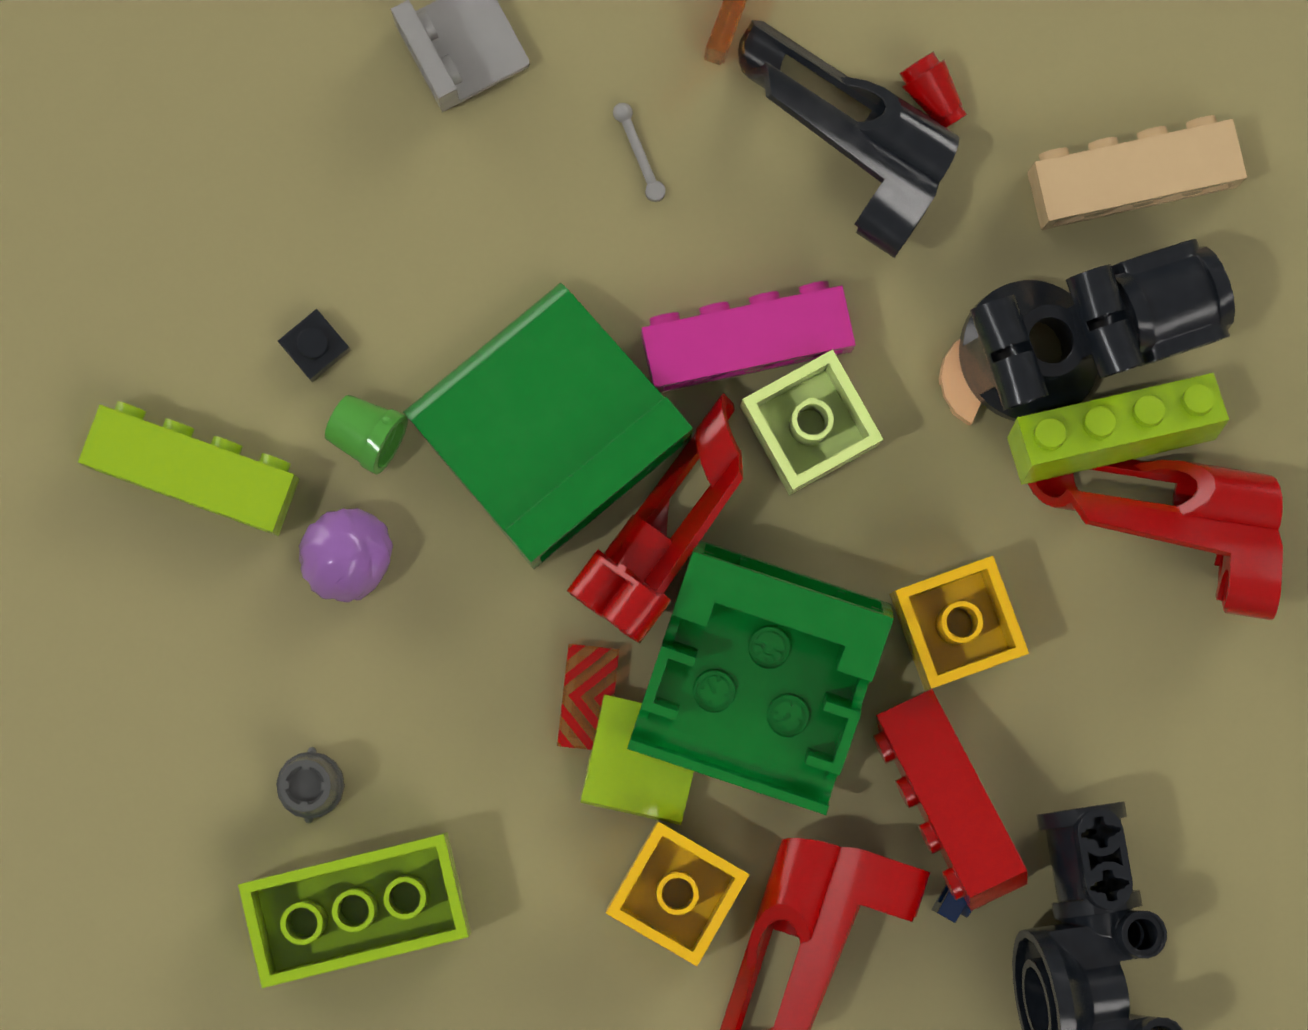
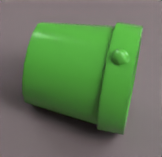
(366, 432)

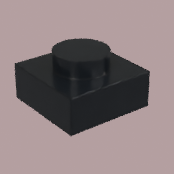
(314, 345)

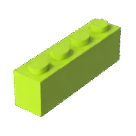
(1117, 428)
(189, 469)

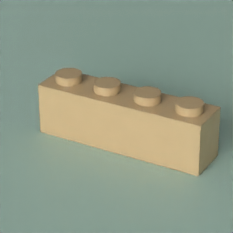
(1137, 172)

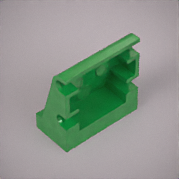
(549, 424)
(761, 677)

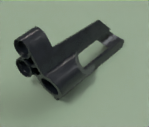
(892, 145)

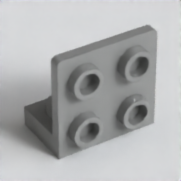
(460, 46)

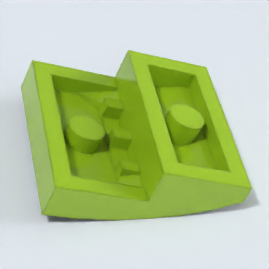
(628, 779)

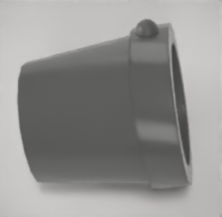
(310, 785)

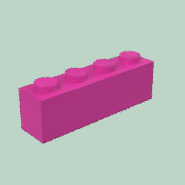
(747, 338)

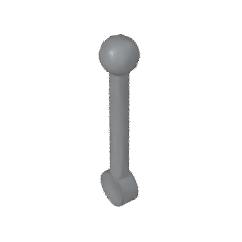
(655, 189)

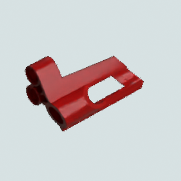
(1210, 511)
(641, 562)
(816, 897)

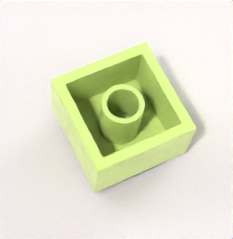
(810, 422)

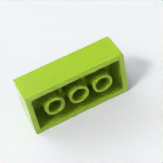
(354, 910)

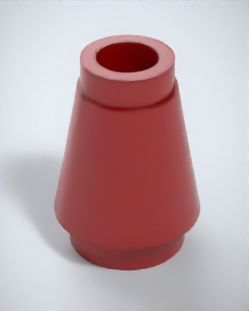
(933, 89)

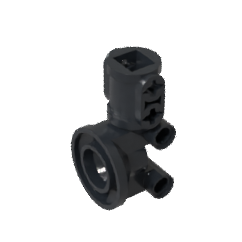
(1104, 325)
(1072, 970)

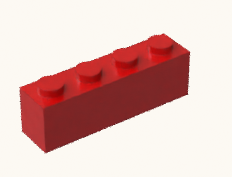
(951, 801)

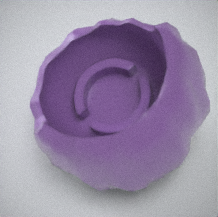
(345, 554)

